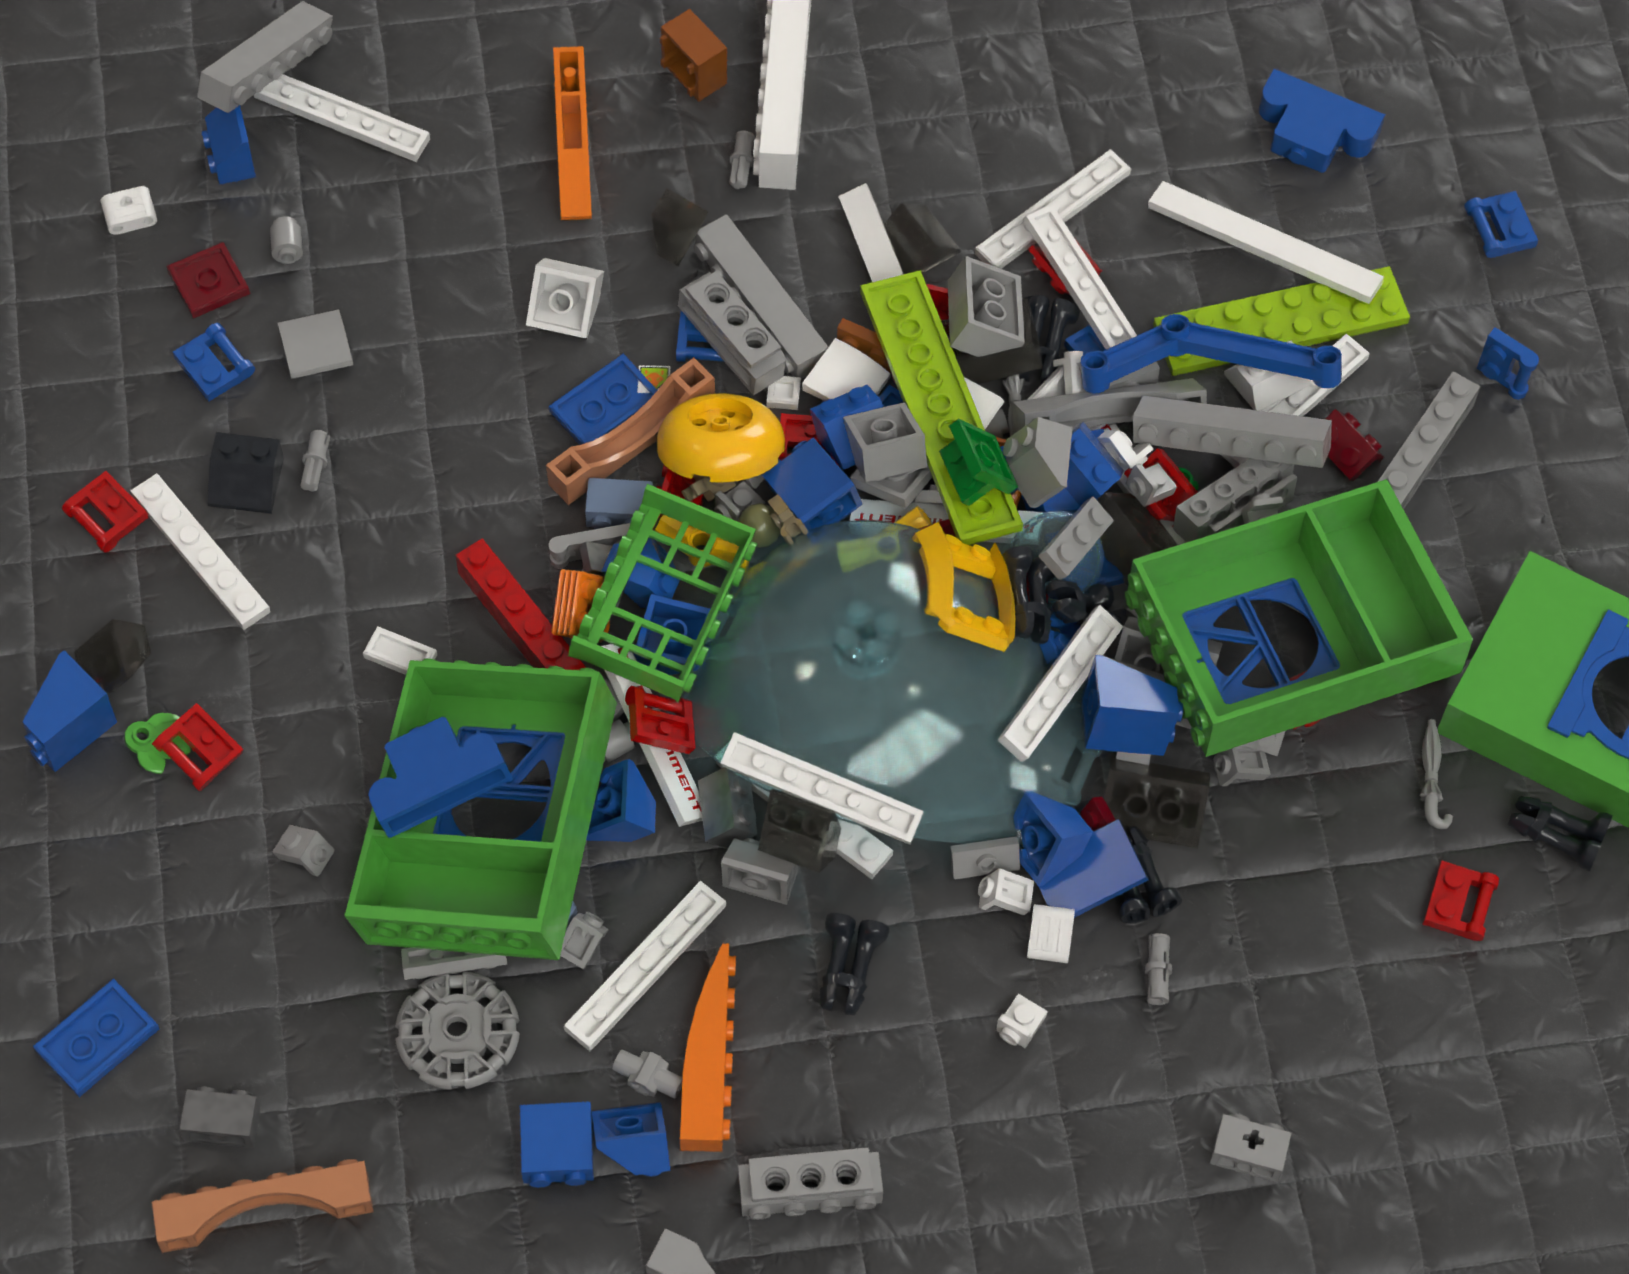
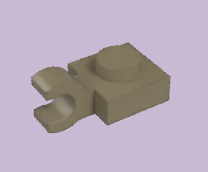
(705, 487)
(785, 520)

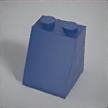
(813, 486)
(1128, 709)
(66, 714)

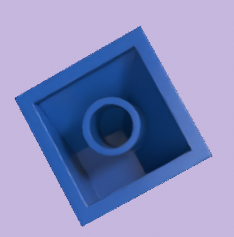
(633, 1137)

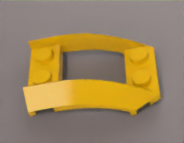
(939, 556)

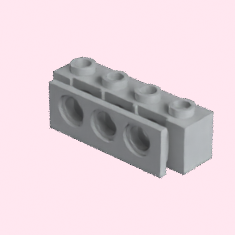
(733, 331)
(1221, 502)
(818, 1167)

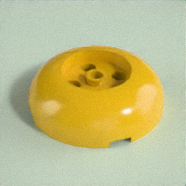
(720, 438)

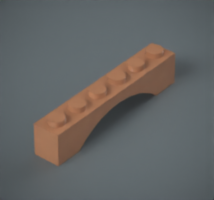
(603, 456)
(189, 1218)

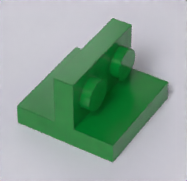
(976, 463)

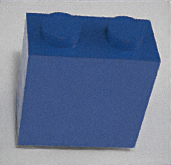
(556, 1143)

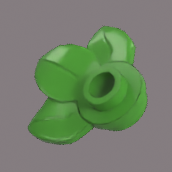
(147, 754)

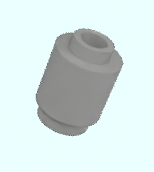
(286, 240)
(619, 741)

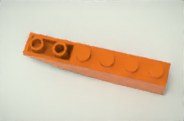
(572, 133)
(707, 1062)

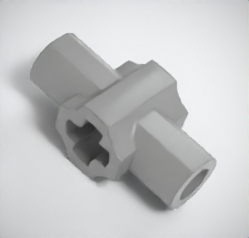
(648, 1073)

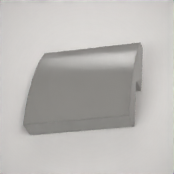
(315, 344)

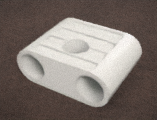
(128, 210)
(1050, 933)

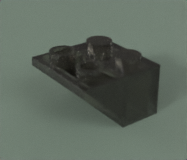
(799, 831)

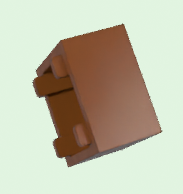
(694, 55)

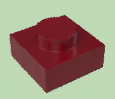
(1097, 813)

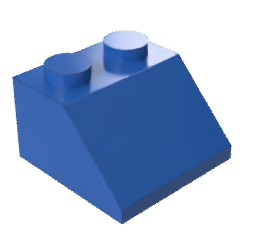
(229, 146)
(830, 423)
(1090, 466)
(676, 616)

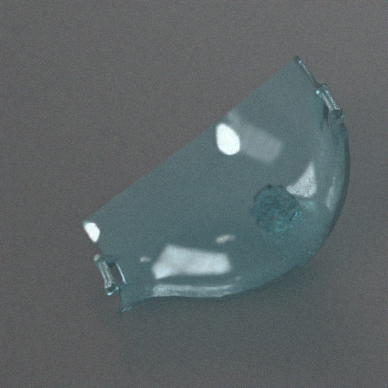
(864, 684)

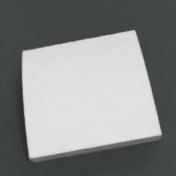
(842, 370)

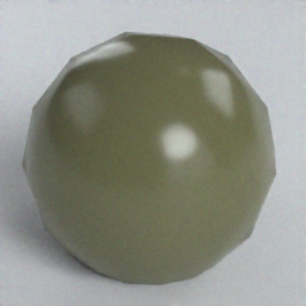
(759, 518)

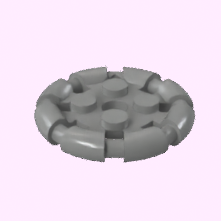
(457, 1049)

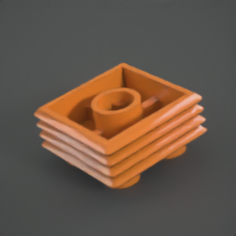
(573, 601)

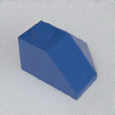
(645, 579)
(622, 805)
(1050, 834)

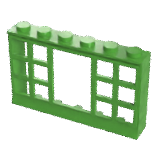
(629, 552)

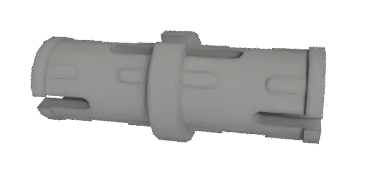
(1158, 969)

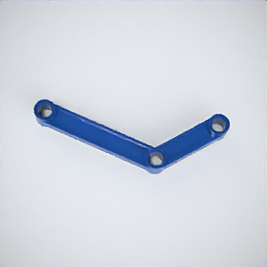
(1179, 336)

